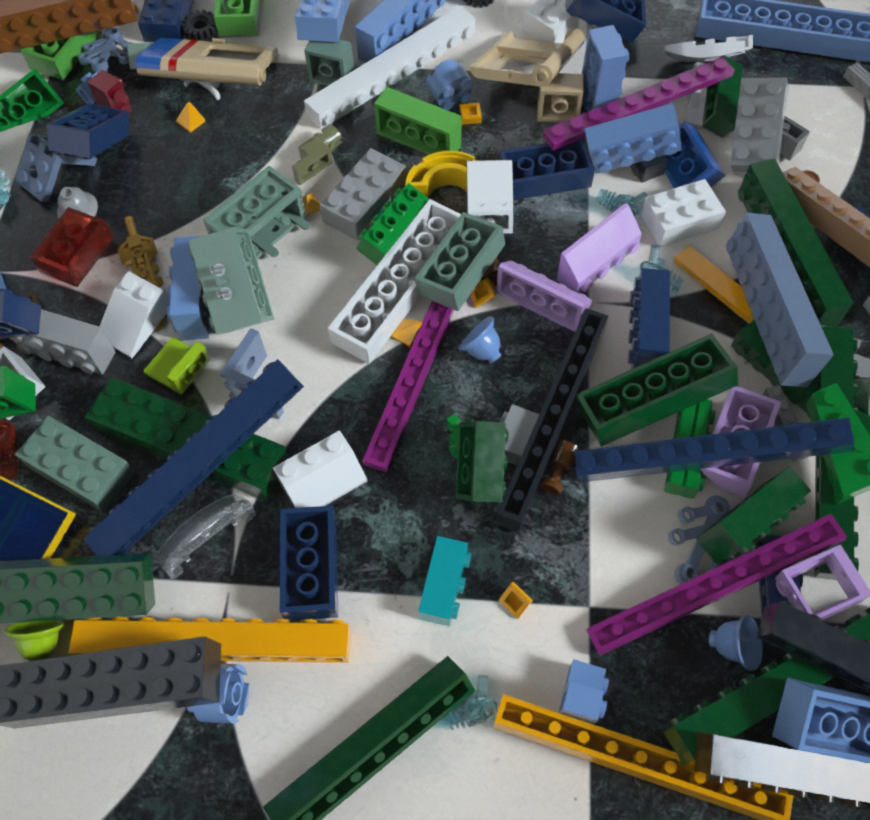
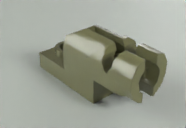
(316, 154)

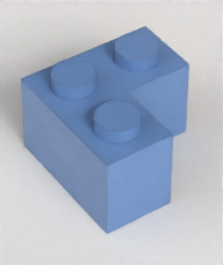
(584, 692)

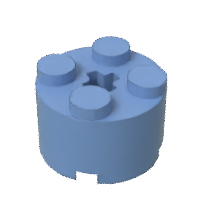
(449, 84)
(232, 697)

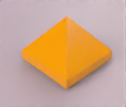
(311, 204)
(515, 600)

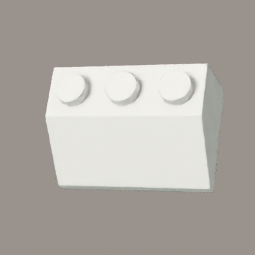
(320, 473)

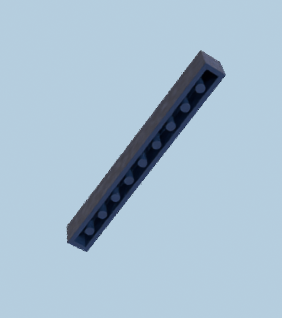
(716, 450)
(194, 461)

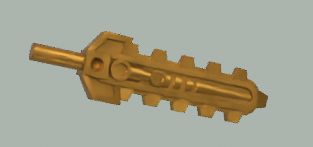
(139, 253)

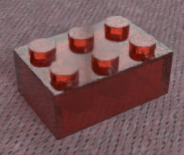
(72, 247)

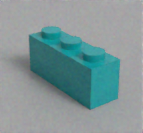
(444, 581)

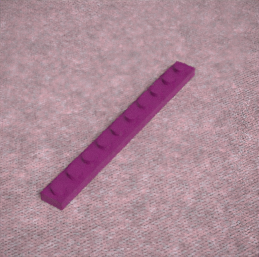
(640, 101)
(407, 387)
(715, 584)

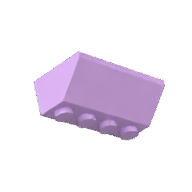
(599, 250)
(541, 294)
(741, 412)

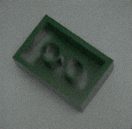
(481, 461)

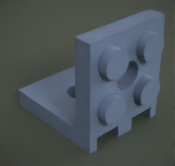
(47, 163)
(245, 364)

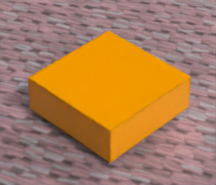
(470, 113)

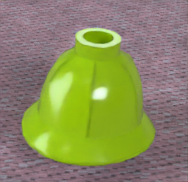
(35, 639)

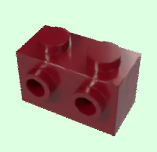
(109, 91)

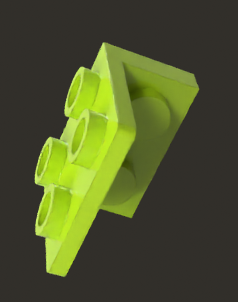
(178, 364)

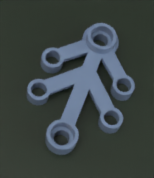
(110, 38)
(713, 515)

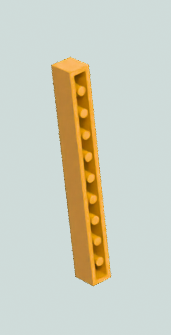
(239, 640)
(635, 759)

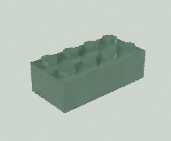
(460, 261)
(75, 464)

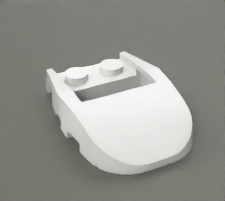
(710, 50)

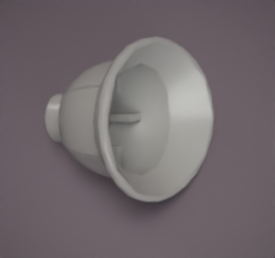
(78, 200)

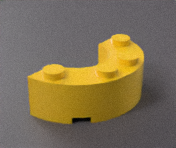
(440, 170)

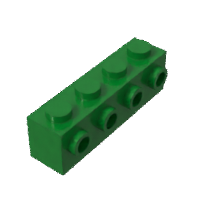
(391, 224)

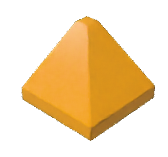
(190, 118)
(483, 292)
(407, 331)

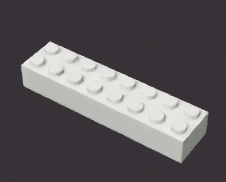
(391, 287)

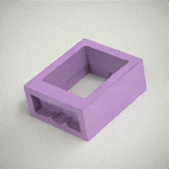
(843, 571)

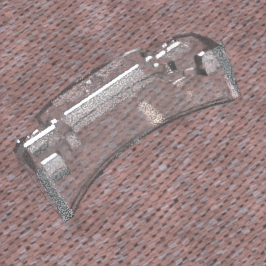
(200, 529)

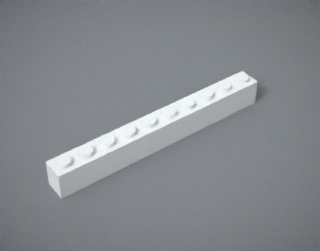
(389, 67)

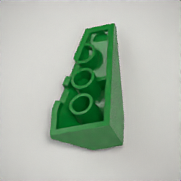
(27, 101)

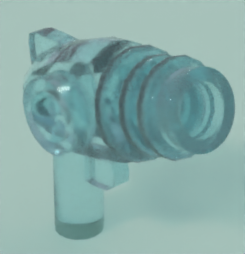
(614, 202)
(659, 263)
(475, 709)

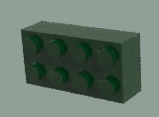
(754, 516)

